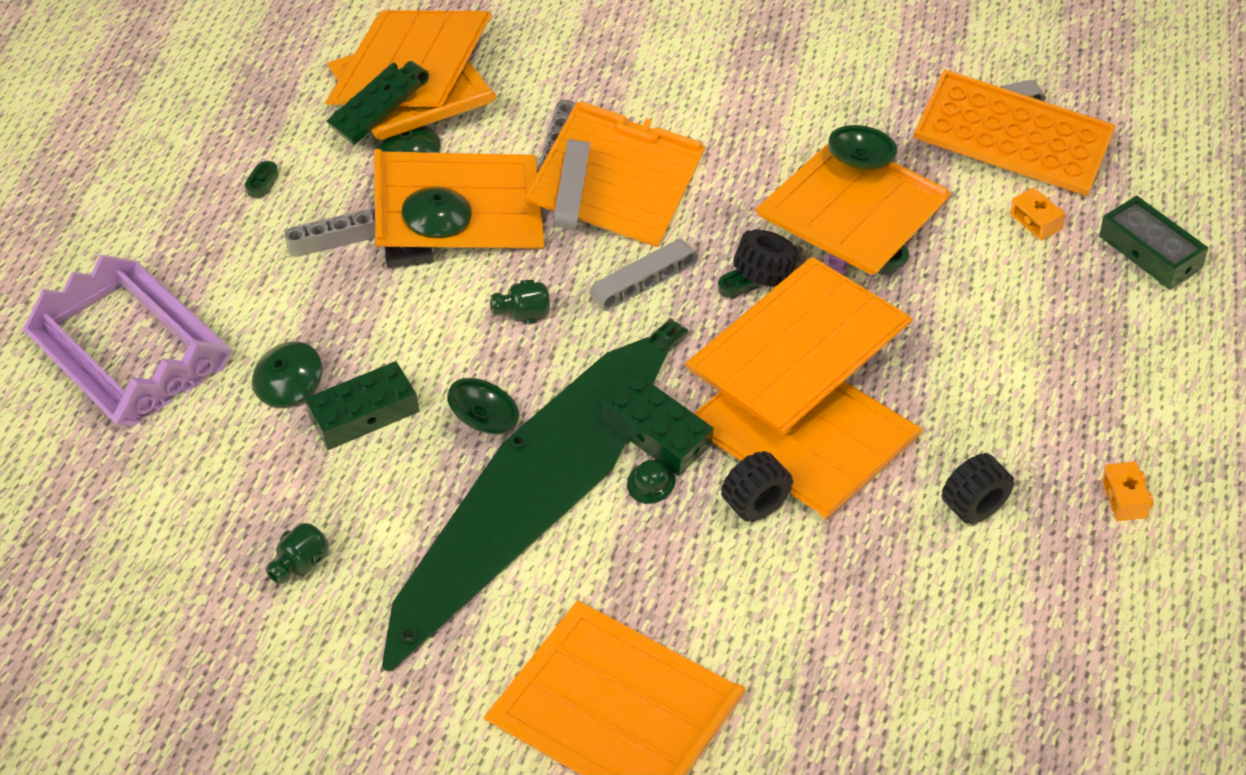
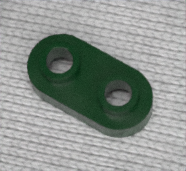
(258, 181)
(734, 284)

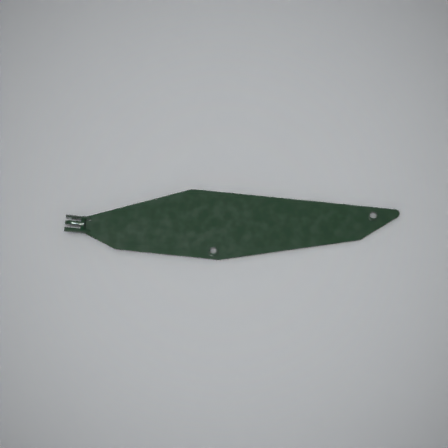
(522, 493)

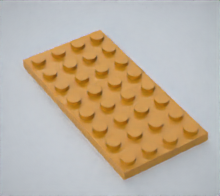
(1015, 132)

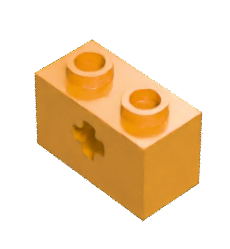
(1037, 213)
(1127, 491)

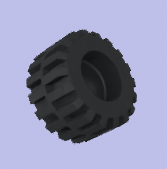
(765, 257)
(757, 486)
(977, 488)

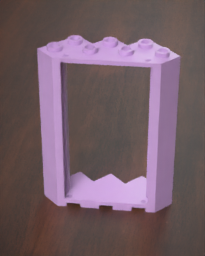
(204, 353)

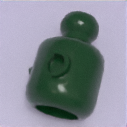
(524, 302)
(297, 552)

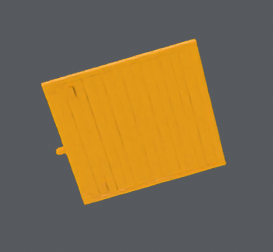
(630, 176)

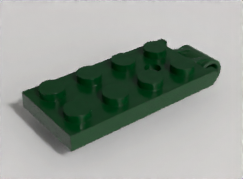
(376, 102)

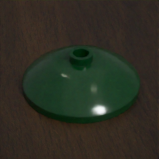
(416, 140)
(862, 147)
(436, 212)
(293, 381)
(482, 406)

